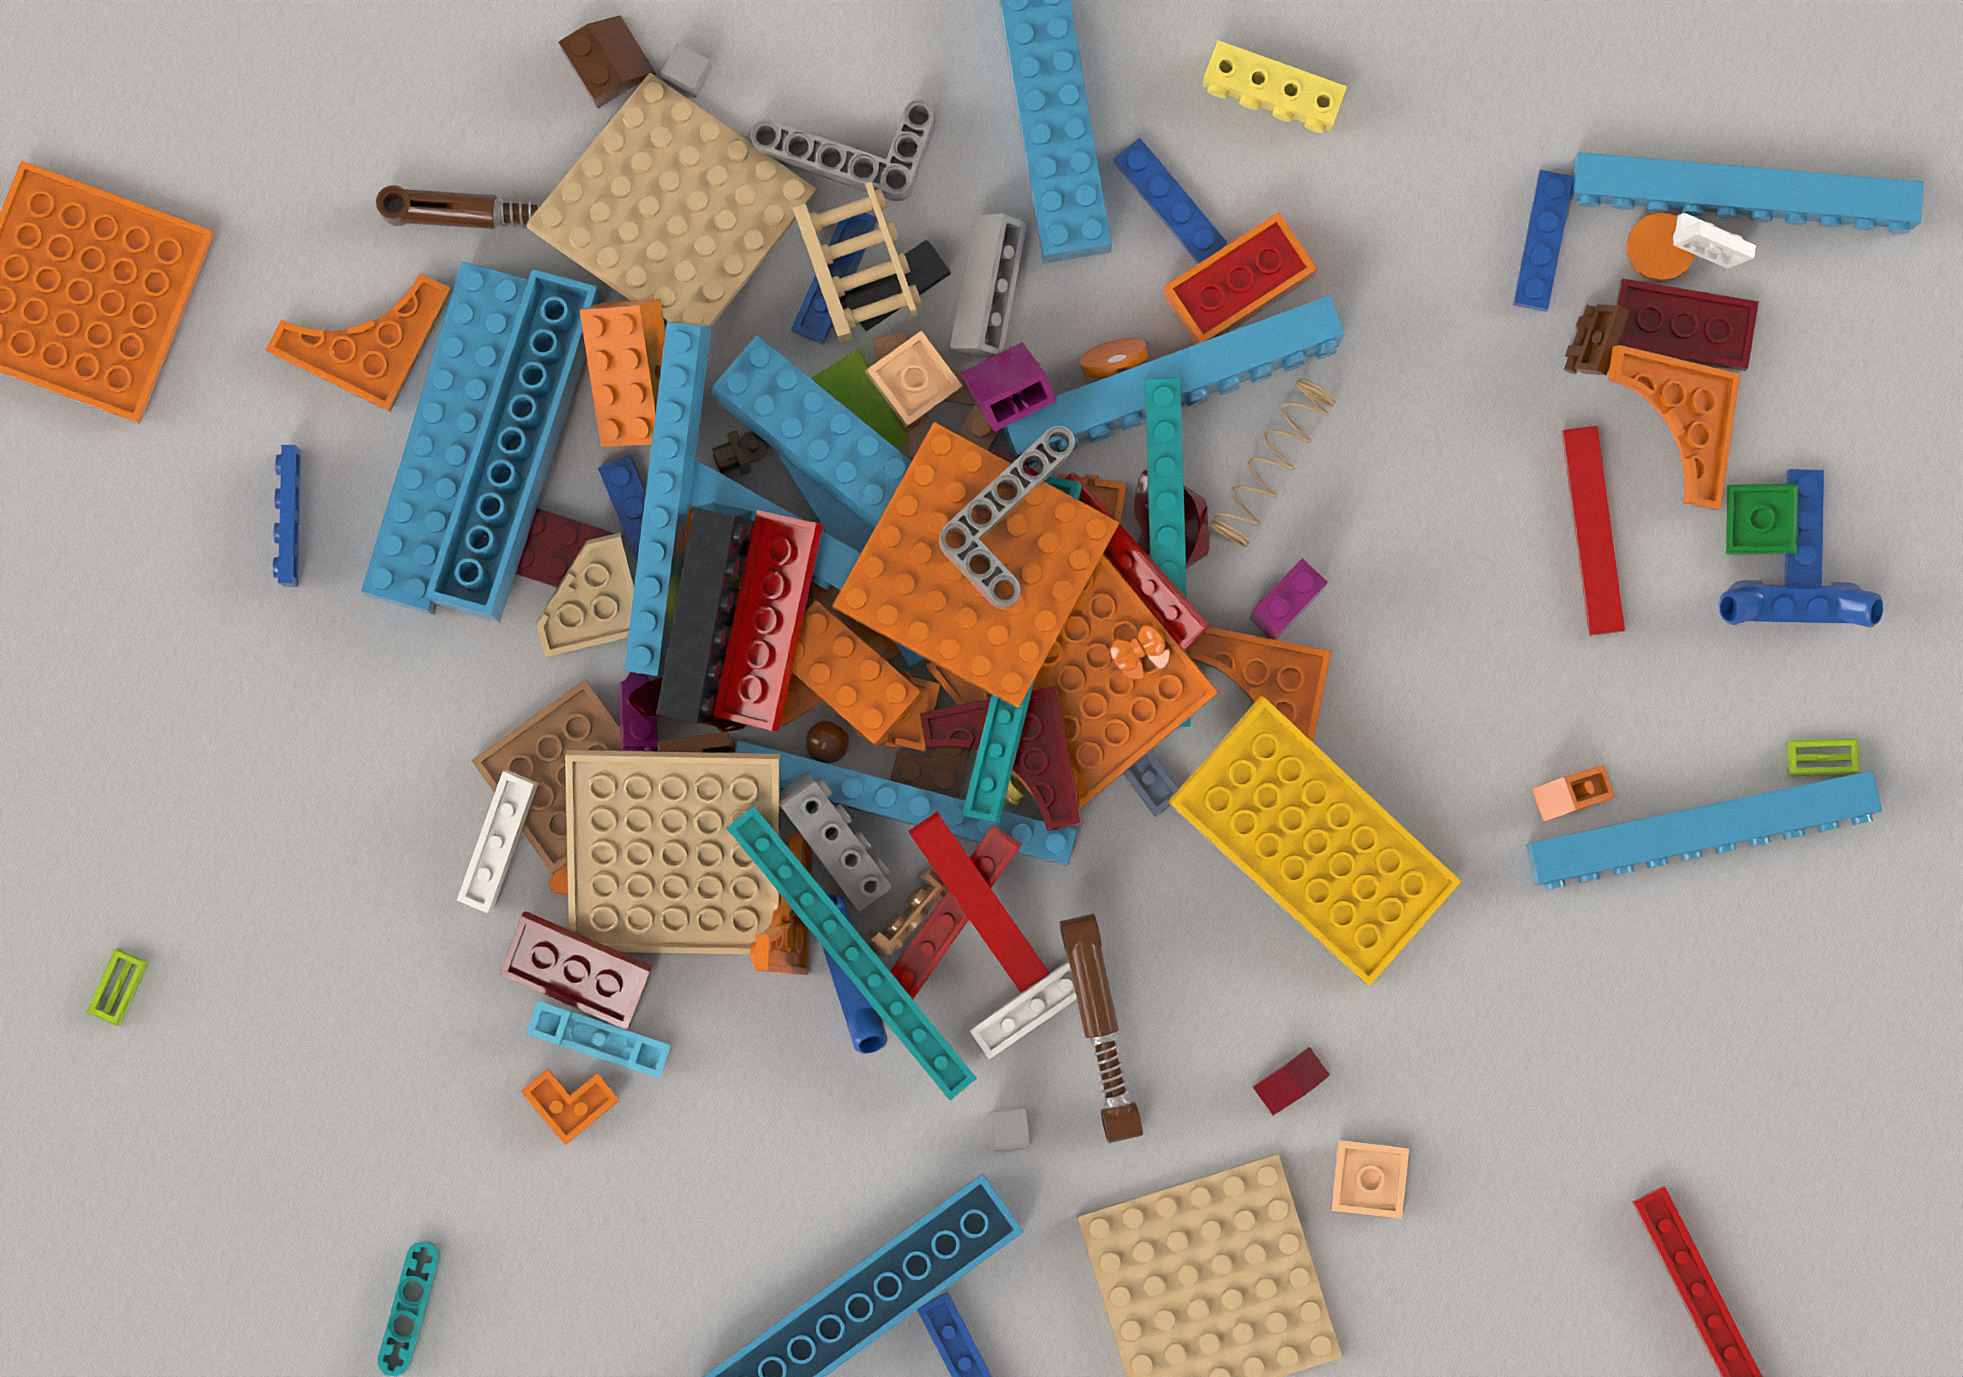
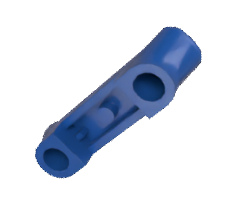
(1800, 603)
(862, 1019)

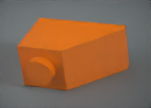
(1573, 793)

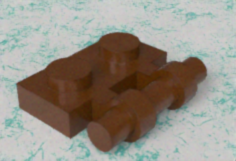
(1596, 335)

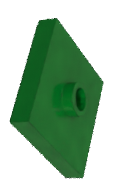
(1762, 519)

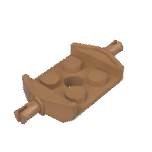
(901, 925)

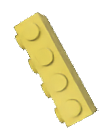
(1273, 86)

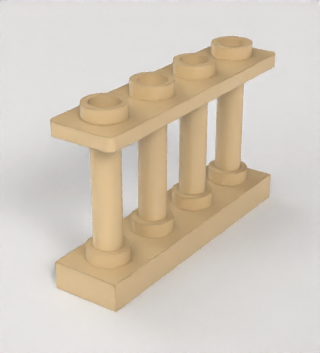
(823, 255)

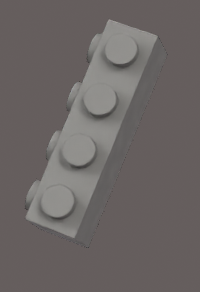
(988, 285)
(833, 841)

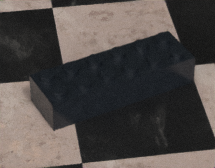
(704, 611)

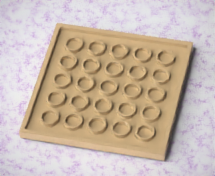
(671, 206)
(655, 852)
(1211, 1278)

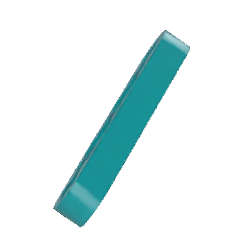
(405, 1307)

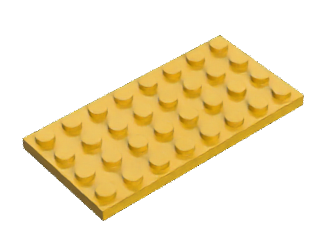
(1314, 841)

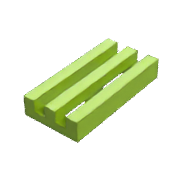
(1792, 758)
(129, 993)

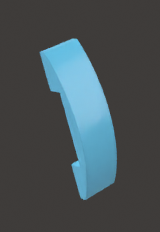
(598, 1039)

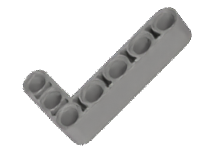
(850, 157)
(999, 509)

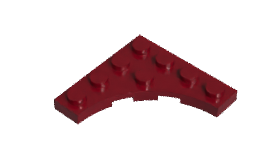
(1041, 756)

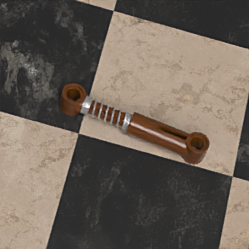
(454, 209)
(1099, 1022)

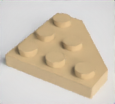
(591, 600)

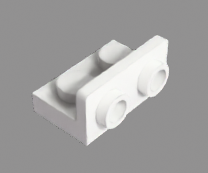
(1711, 242)

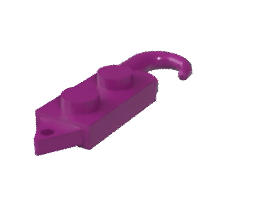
(635, 731)

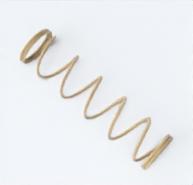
(1306, 387)

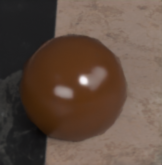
(826, 742)

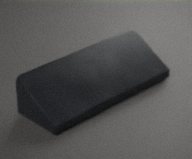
(925, 272)

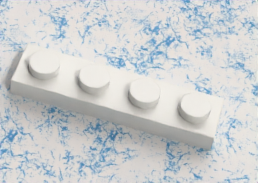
(497, 841)
(1025, 1011)

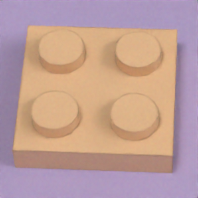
(913, 379)
(1370, 1179)

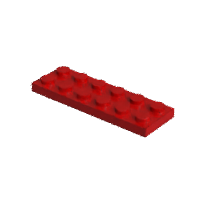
(767, 620)

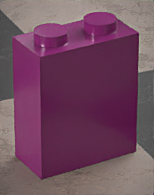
(1008, 386)
(1288, 599)

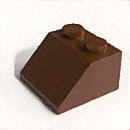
(606, 59)

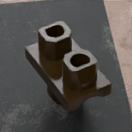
(739, 453)

